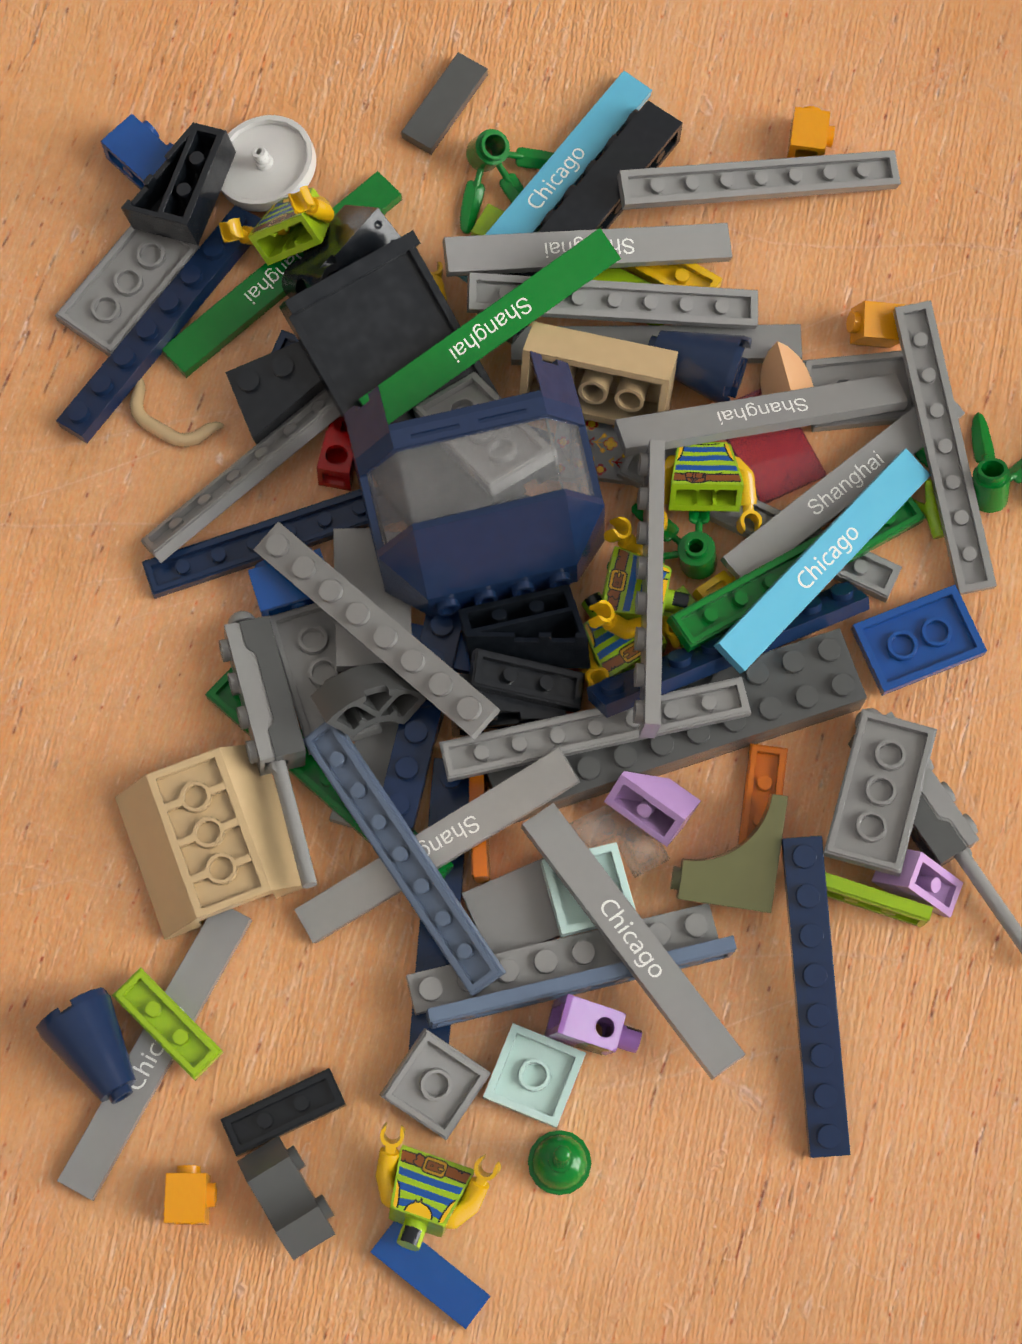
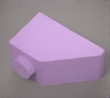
(653, 804)
(923, 882)

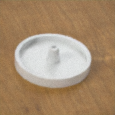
(269, 162)

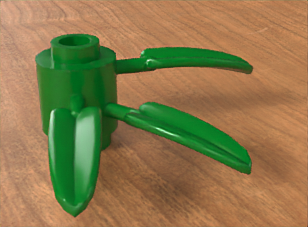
(486, 153)
(992, 475)
(695, 549)

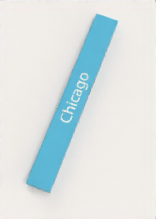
(572, 157)
(821, 561)

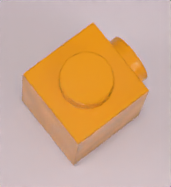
(810, 132)
(873, 324)
(189, 1196)

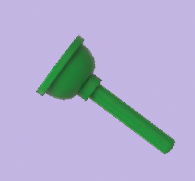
(559, 1162)

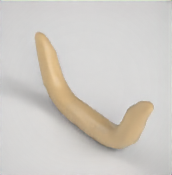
(161, 430)

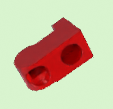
(336, 459)

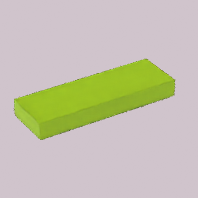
(877, 900)
(168, 1024)

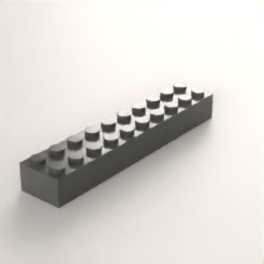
(784, 692)

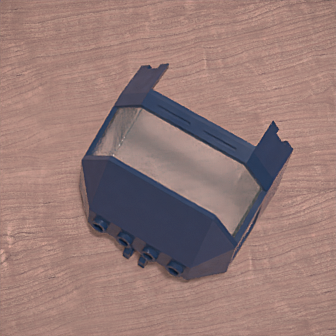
(480, 495)

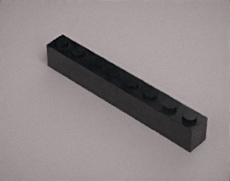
(596, 199)

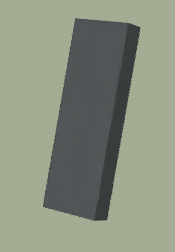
(444, 103)

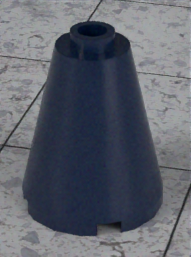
(707, 361)
(91, 1044)

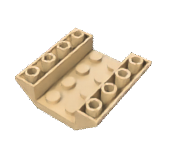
(208, 837)

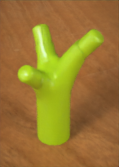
(931, 511)

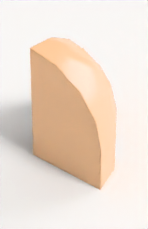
(783, 371)

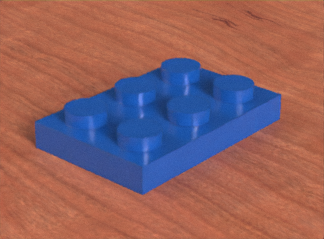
(918, 640)

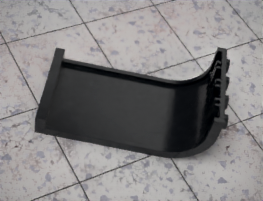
(372, 322)

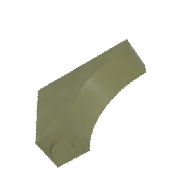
(742, 875)

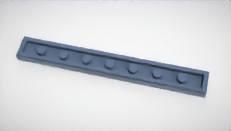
(404, 858)
(569, 984)

